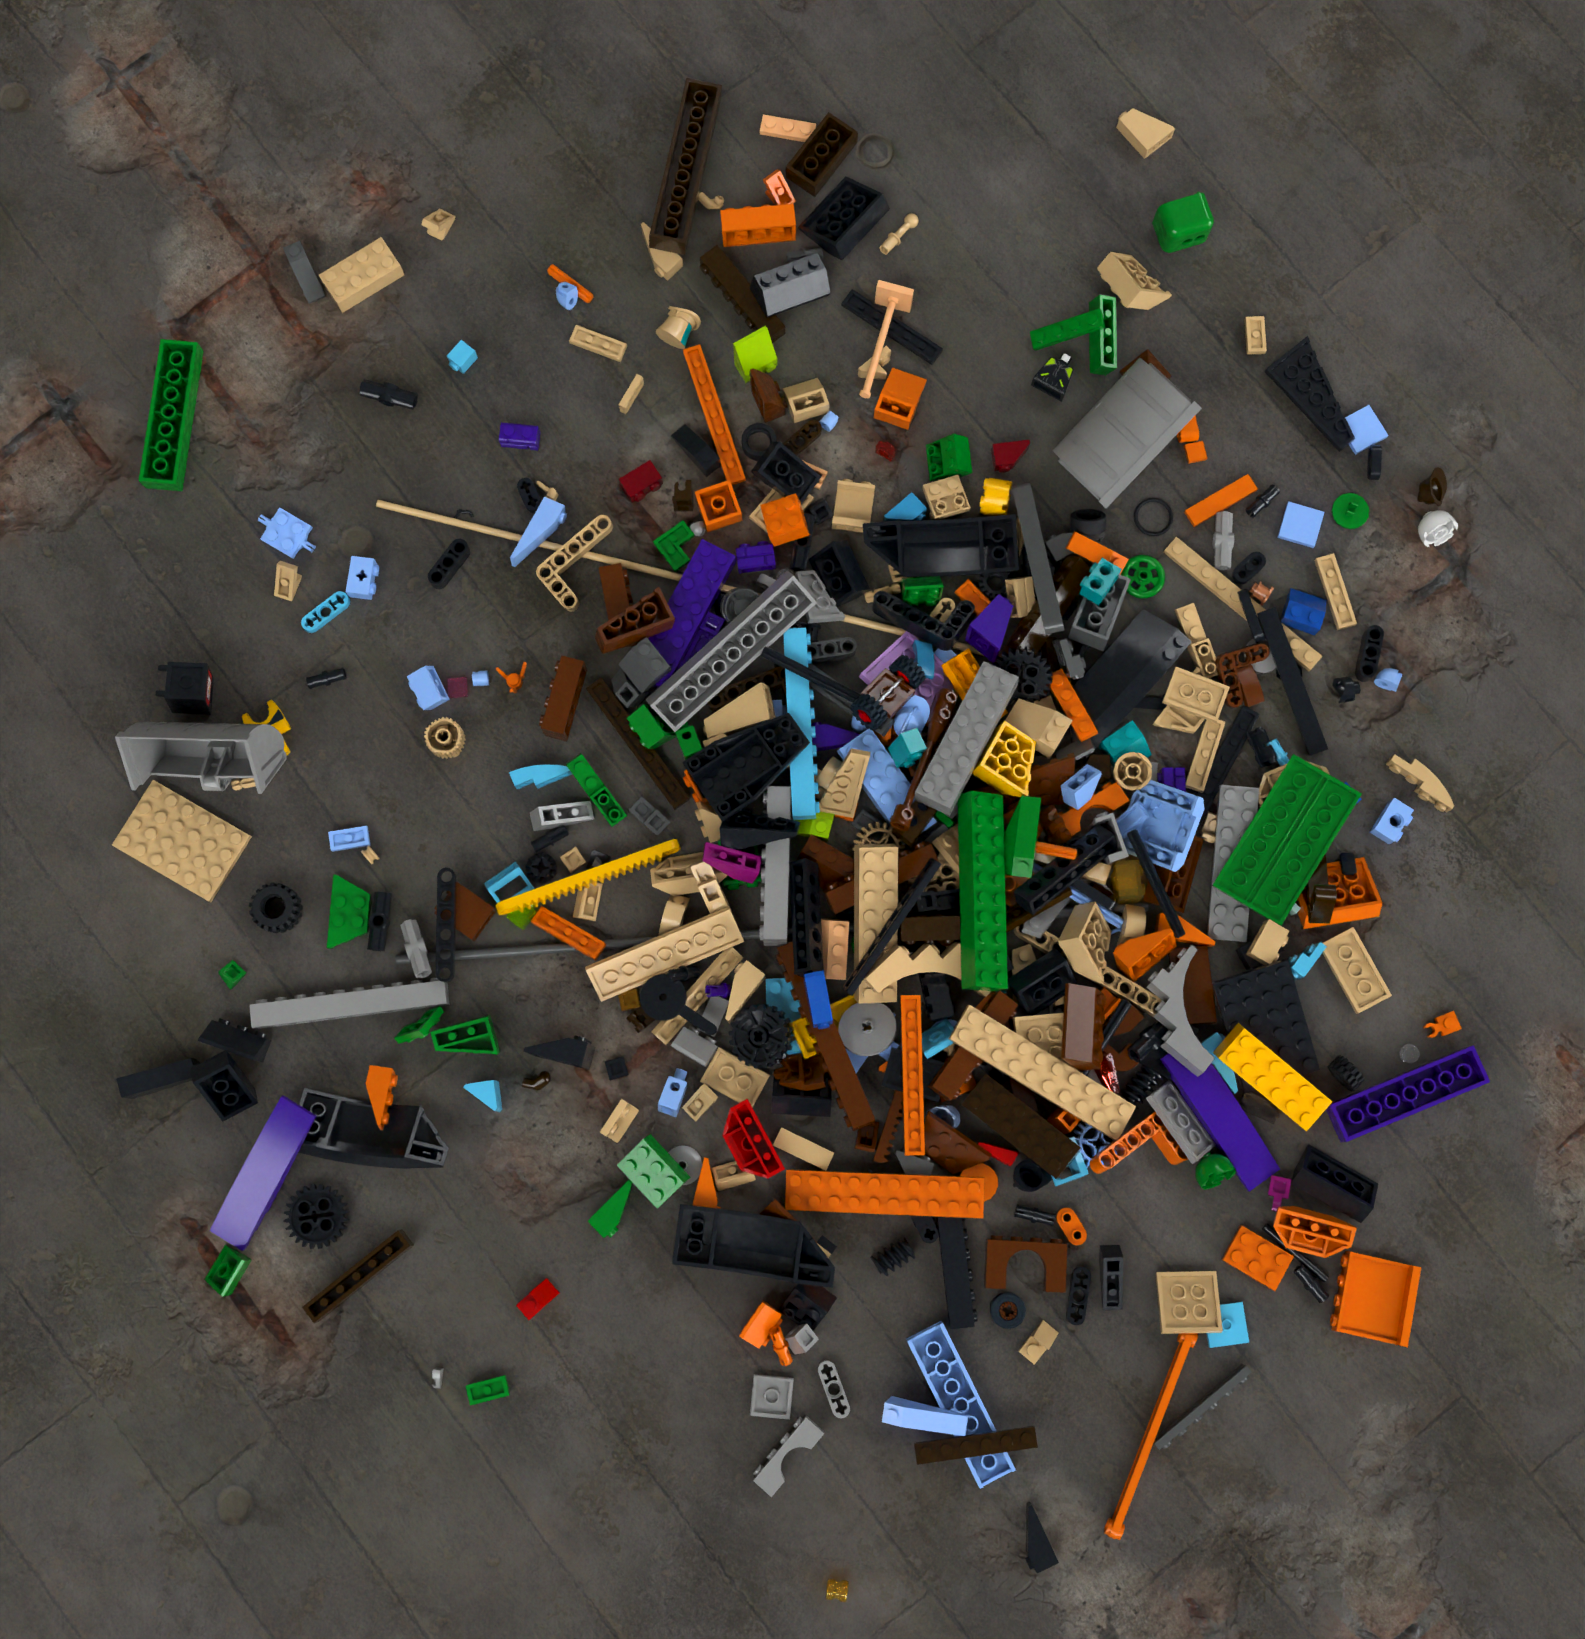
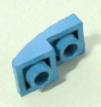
(924, 657)

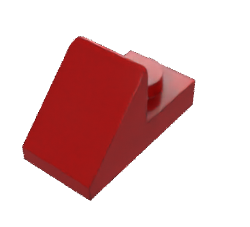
(537, 1299)

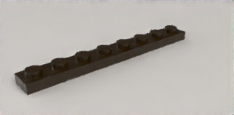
(647, 757)

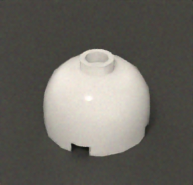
(1436, 527)

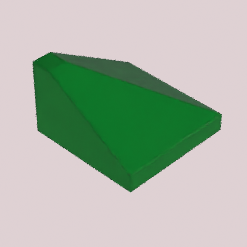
(232, 974)

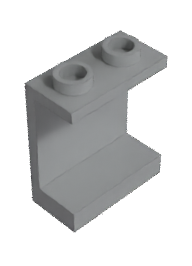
(1111, 825)

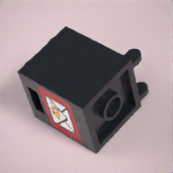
(188, 687)

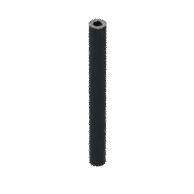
(1297, 1254)

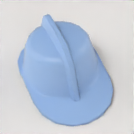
(912, 715)

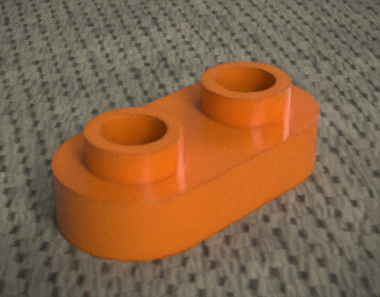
(1071, 1226)

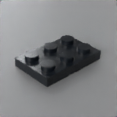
(893, 1074)

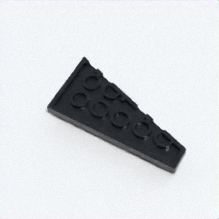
(1308, 388)

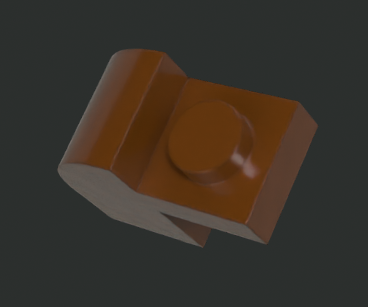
(1121, 1060)

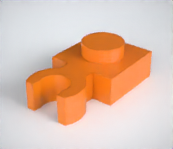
(1444, 1024)

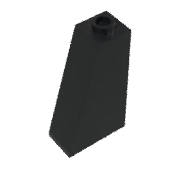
(156, 1079)

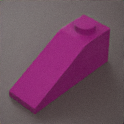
(732, 862)

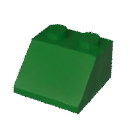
(650, 727)

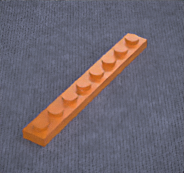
(714, 414)
(912, 1075)

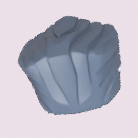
(947, 1113)

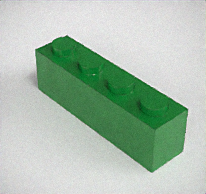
(1104, 341)

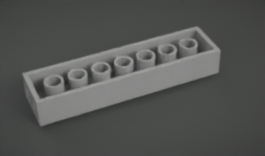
(966, 738)
(776, 872)

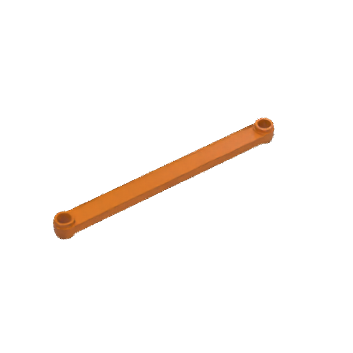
(1114, 1527)

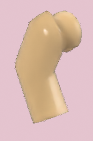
(709, 203)

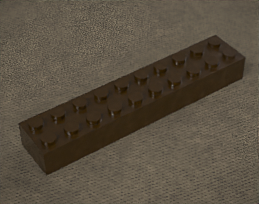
(685, 166)

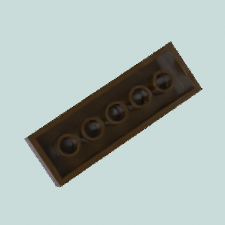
(1021, 1126)

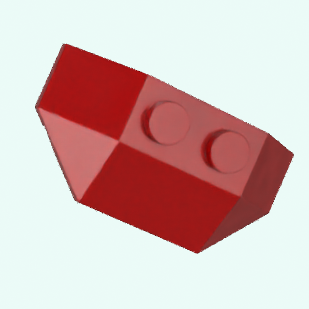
(750, 1142)

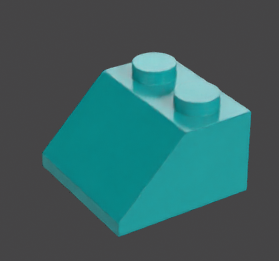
(1123, 741)

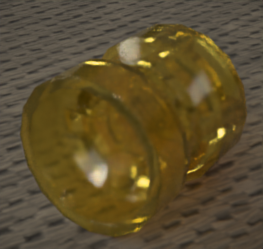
(837, 1590)

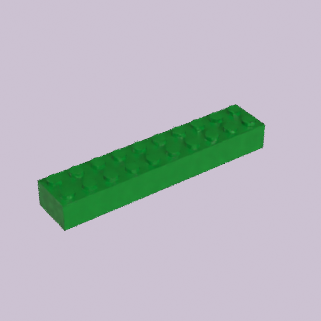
(982, 891)

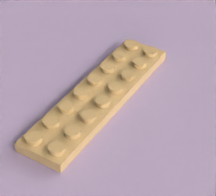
(665, 952)

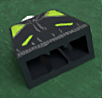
(1054, 377)

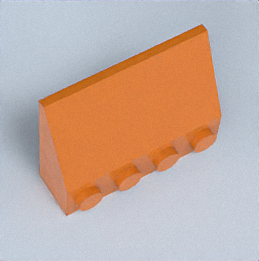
(1355, 898)

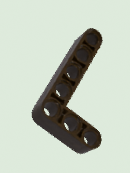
(740, 687)
(1320, 895)

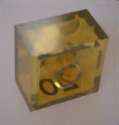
(1127, 882)

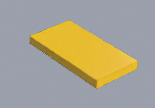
(800, 1034)

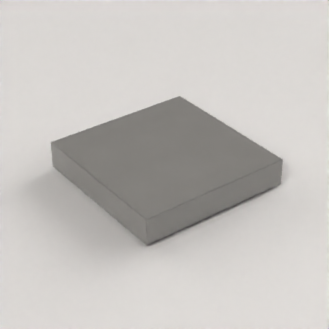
(771, 1396)

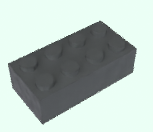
(1095, 622)

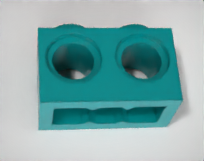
(1101, 582)

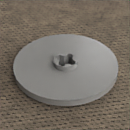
(871, 1041)

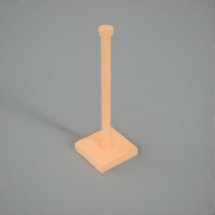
(892, 297)

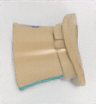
(678, 327)

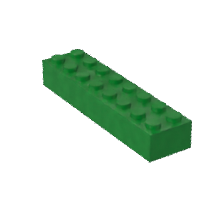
(171, 415)

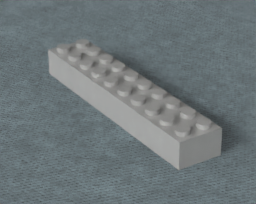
(731, 651)

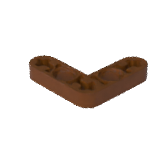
(1233, 664)

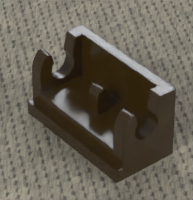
(683, 499)

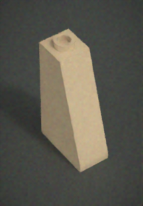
(742, 713)

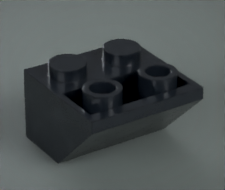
(808, 1304)

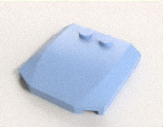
(1170, 825)

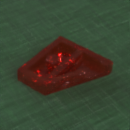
(1107, 1074)

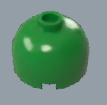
(1213, 1170)

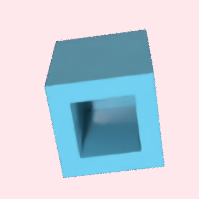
(461, 357)

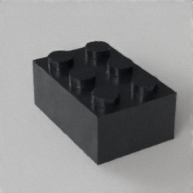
(224, 1085)

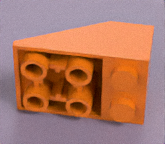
(899, 398)

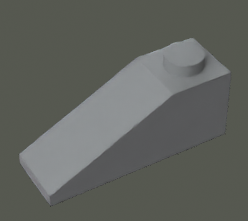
(561, 815)

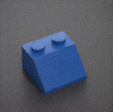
(1303, 612)

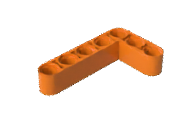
(1151, 1129)

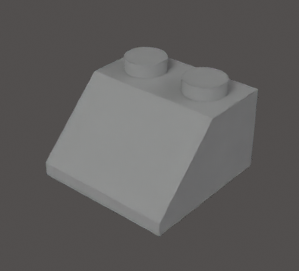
(695, 1046)

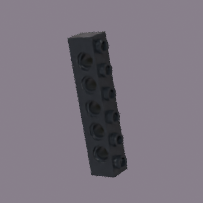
(1064, 872)
(806, 917)

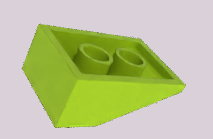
(754, 352)

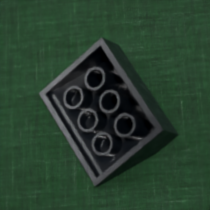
(845, 217)
(569, 1051)

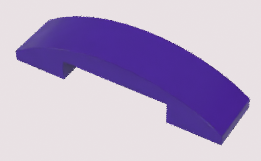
(708, 630)

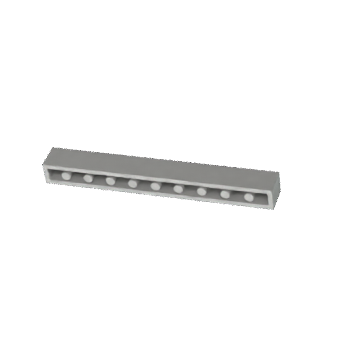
(348, 1004)

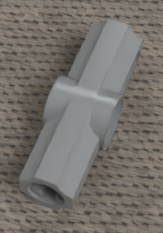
(1223, 540)
(416, 948)

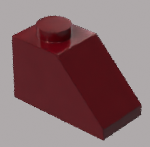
(1008, 454)

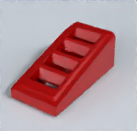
(1001, 1154)

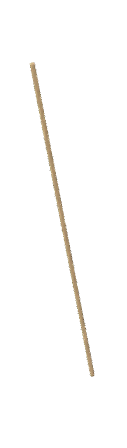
(611, 560)

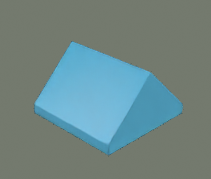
(487, 1092)

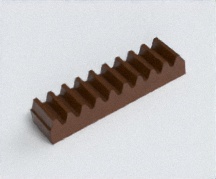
(889, 1127)

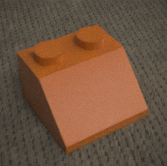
(758, 1326)

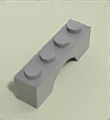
(804, 1435)

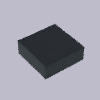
(616, 1068)

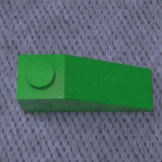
(610, 1214)

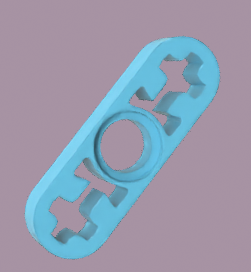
(332, 599)

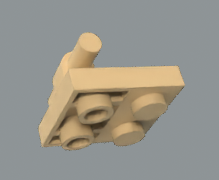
(946, 498)

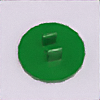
(1350, 511)

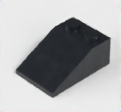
(785, 472)

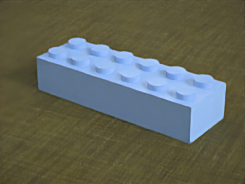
(882, 780)

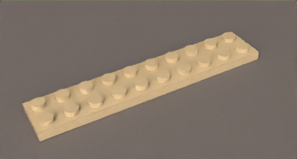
(1042, 1072)

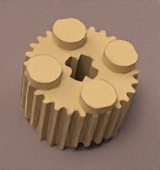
(439, 730)

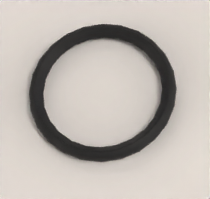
(1157, 501)

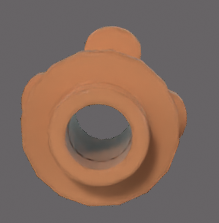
(1260, 592)

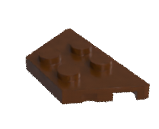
(950, 1146)

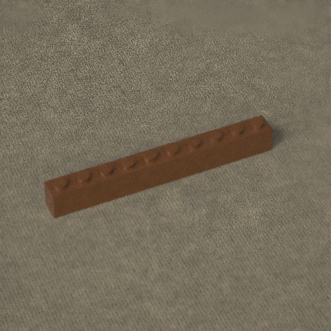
(832, 1050)

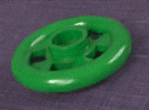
(1152, 564)

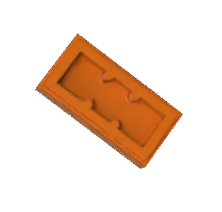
(970, 592)

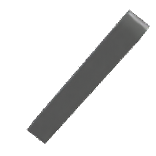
(1037, 558)

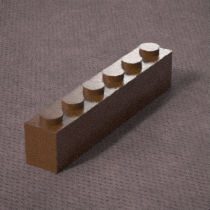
(910, 864)
(960, 1063)

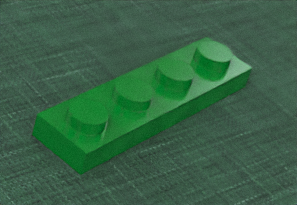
(1067, 329)

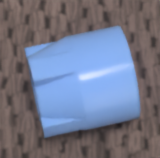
(829, 421)
(480, 678)

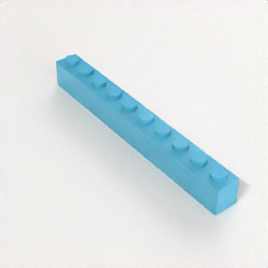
(798, 706)

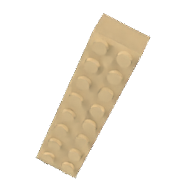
(873, 905)

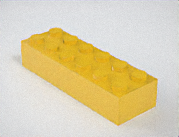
(1272, 1077)

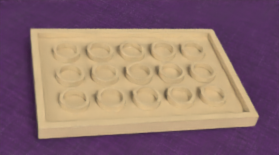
(181, 841)

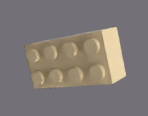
(361, 274)

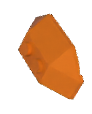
(1313, 1231)

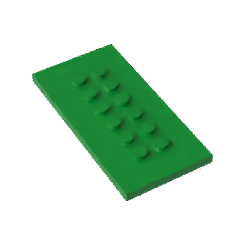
(1287, 840)

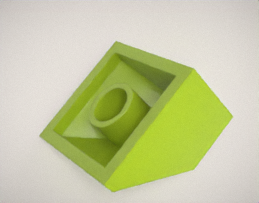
(817, 827)

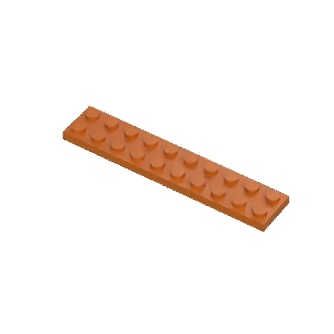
(885, 1193)

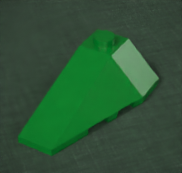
(1021, 838)

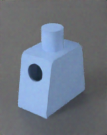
(671, 1100)

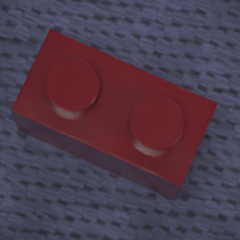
(641, 481)

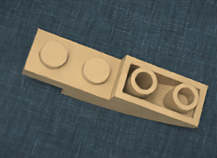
(1200, 647)
(1428, 787)
(709, 887)

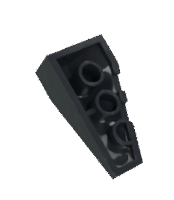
(750, 829)

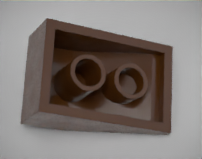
(766, 395)

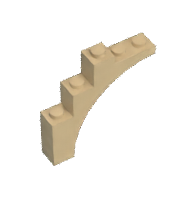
(897, 964)

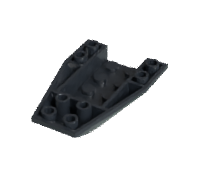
(744, 764)

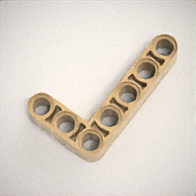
(571, 558)

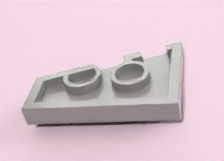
(826, 608)
(1040, 923)

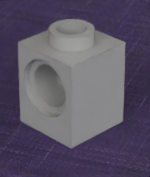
(801, 1339)

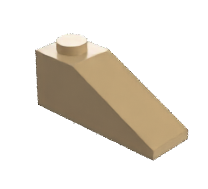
(664, 262)

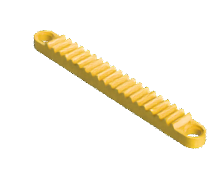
(587, 877)

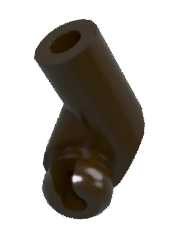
(538, 1083)

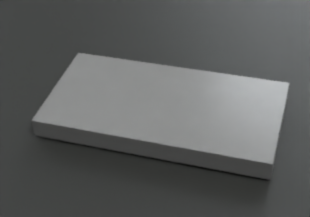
(1180, 1121)

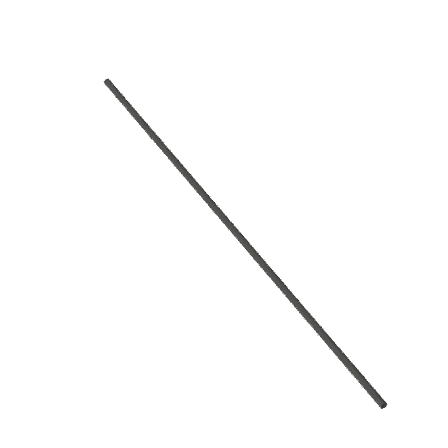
(621, 943)

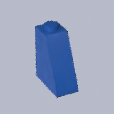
(818, 999)

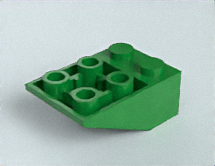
(921, 590)

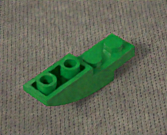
(596, 790)

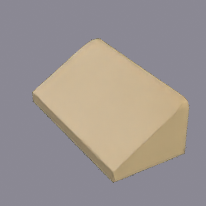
(587, 902)
(730, 1175)

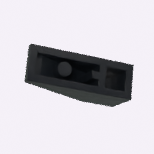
(697, 450)
(1111, 1277)
(1037, 1544)

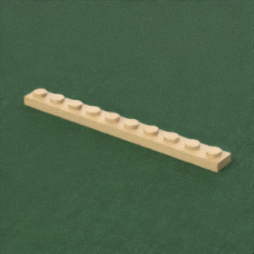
(1227, 592)

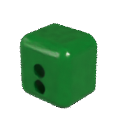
(1183, 223)

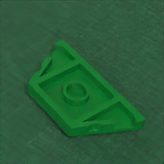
(348, 912)

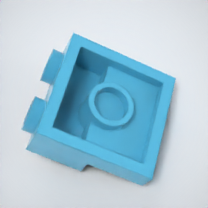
(1302, 963)

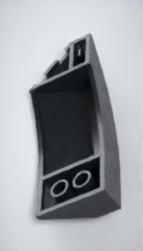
(947, 546)
(1128, 671)
(349, 1133)
(750, 1245)

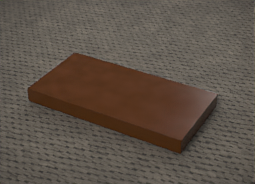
(1197, 987)

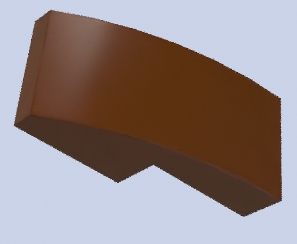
(1250, 686)

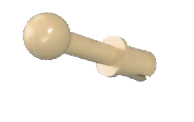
(910, 221)

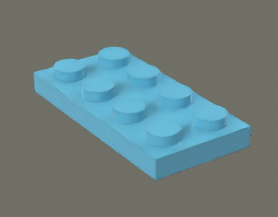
(779, 995)

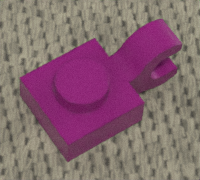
(1279, 1189)

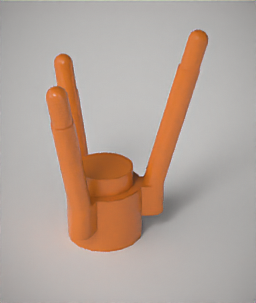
(513, 680)

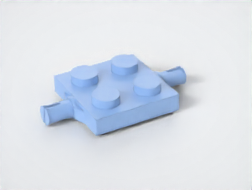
(286, 533)

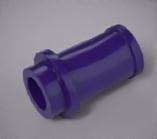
(722, 990)

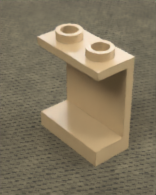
(853, 505)

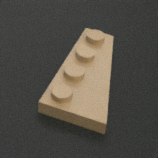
(844, 789)

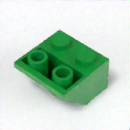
(949, 457)

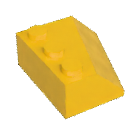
(1007, 761)

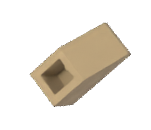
(710, 821)

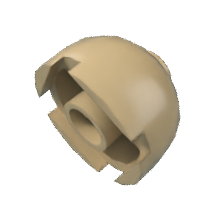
(1132, 771)

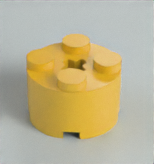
(996, 497)

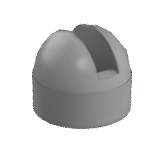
(698, 528)

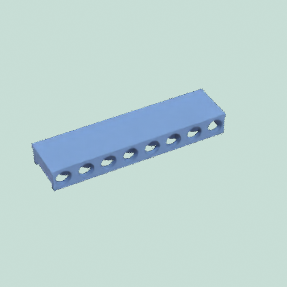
(956, 1393)

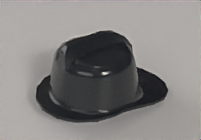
(1030, 1176)

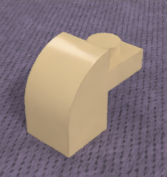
(827, 775)
(673, 913)
(1133, 923)

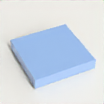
(1365, 429)
(1300, 524)

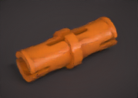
(780, 1345)

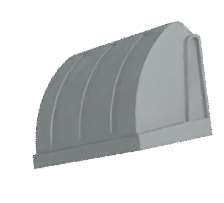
(1125, 431)
(202, 751)

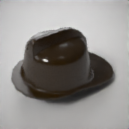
(1433, 488)

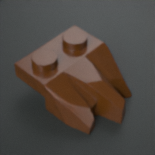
(1054, 826)
(801, 1072)

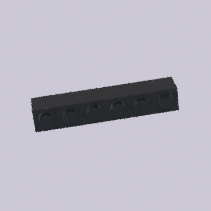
(956, 1272)

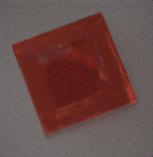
(885, 450)

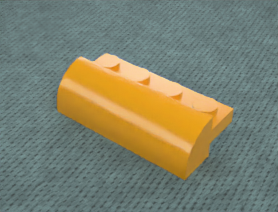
(961, 672)

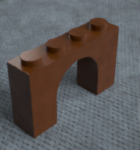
(1051, 1253)

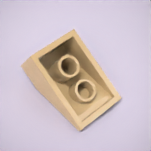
(1040, 724)
(744, 985)

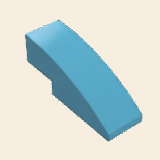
(538, 774)

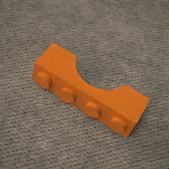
(1109, 799)

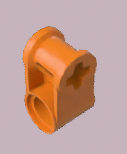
(1189, 432)

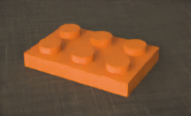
(1257, 1258)

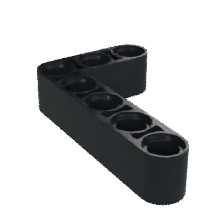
(919, 623)

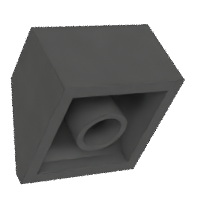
(644, 665)

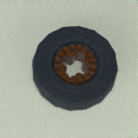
(1012, 1320)

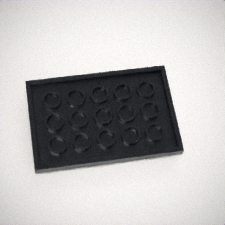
(1271, 1010)

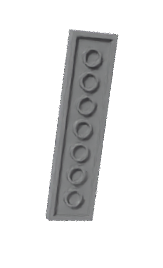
(1234, 814)

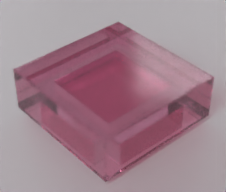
(457, 687)

